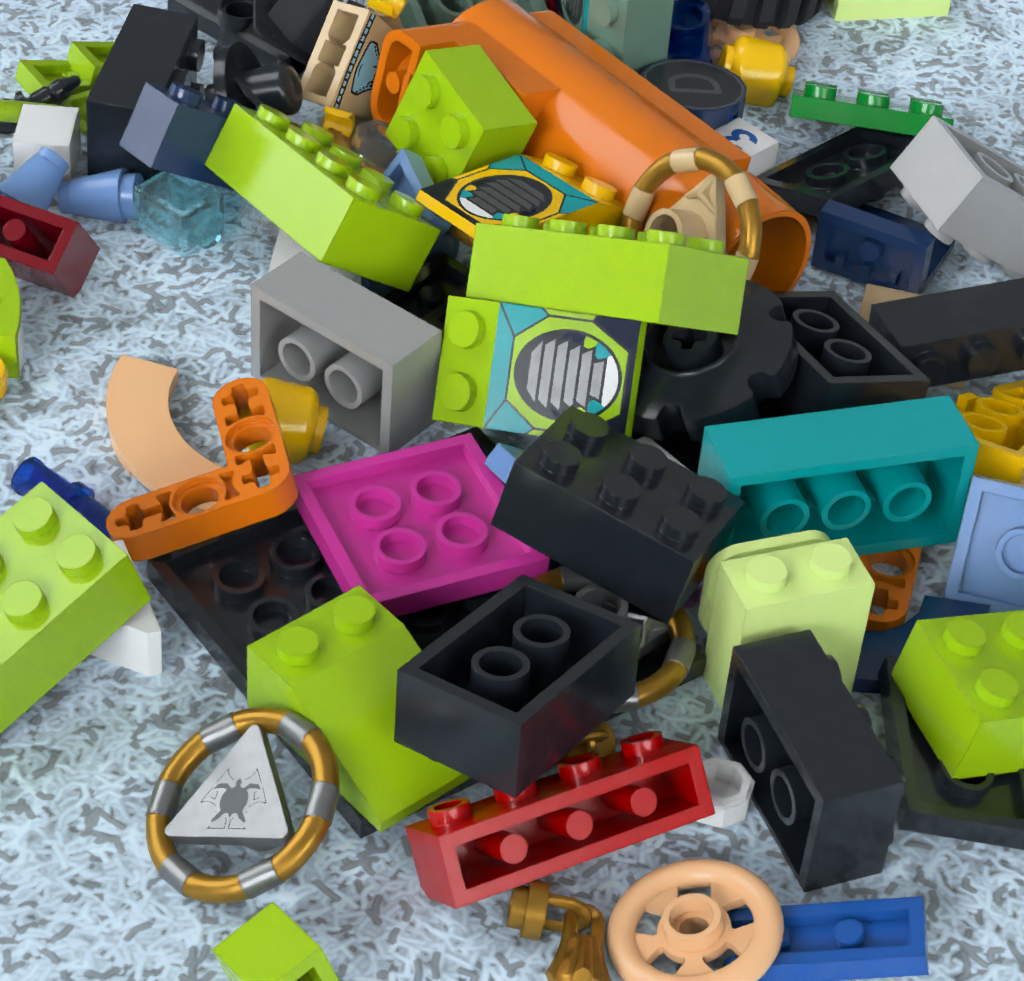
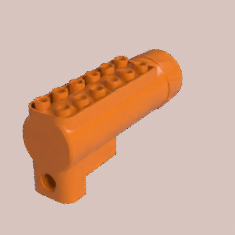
(594, 116)

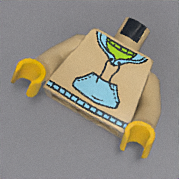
(346, 61)

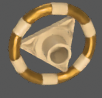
(703, 208)

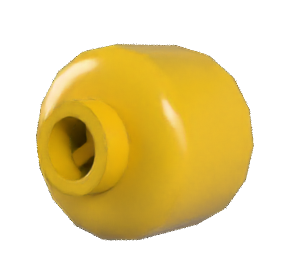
(761, 68)
(299, 416)

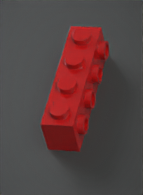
(559, 820)

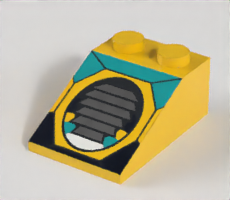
(524, 188)

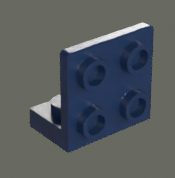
(877, 247)

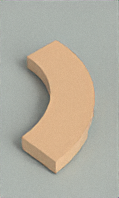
(143, 427)

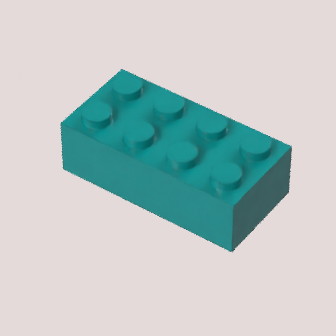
(862, 473)

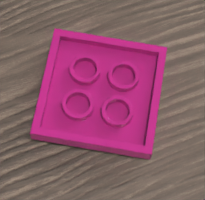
(414, 525)

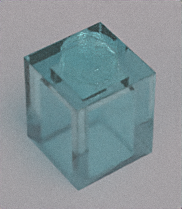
(179, 212)

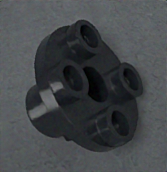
(245, 81)

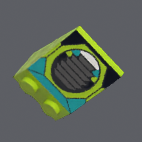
(529, 364)

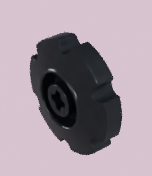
(715, 377)

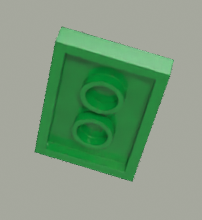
(868, 110)

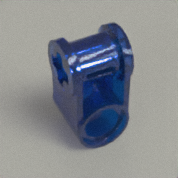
(691, 31)

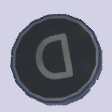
(700, 87)

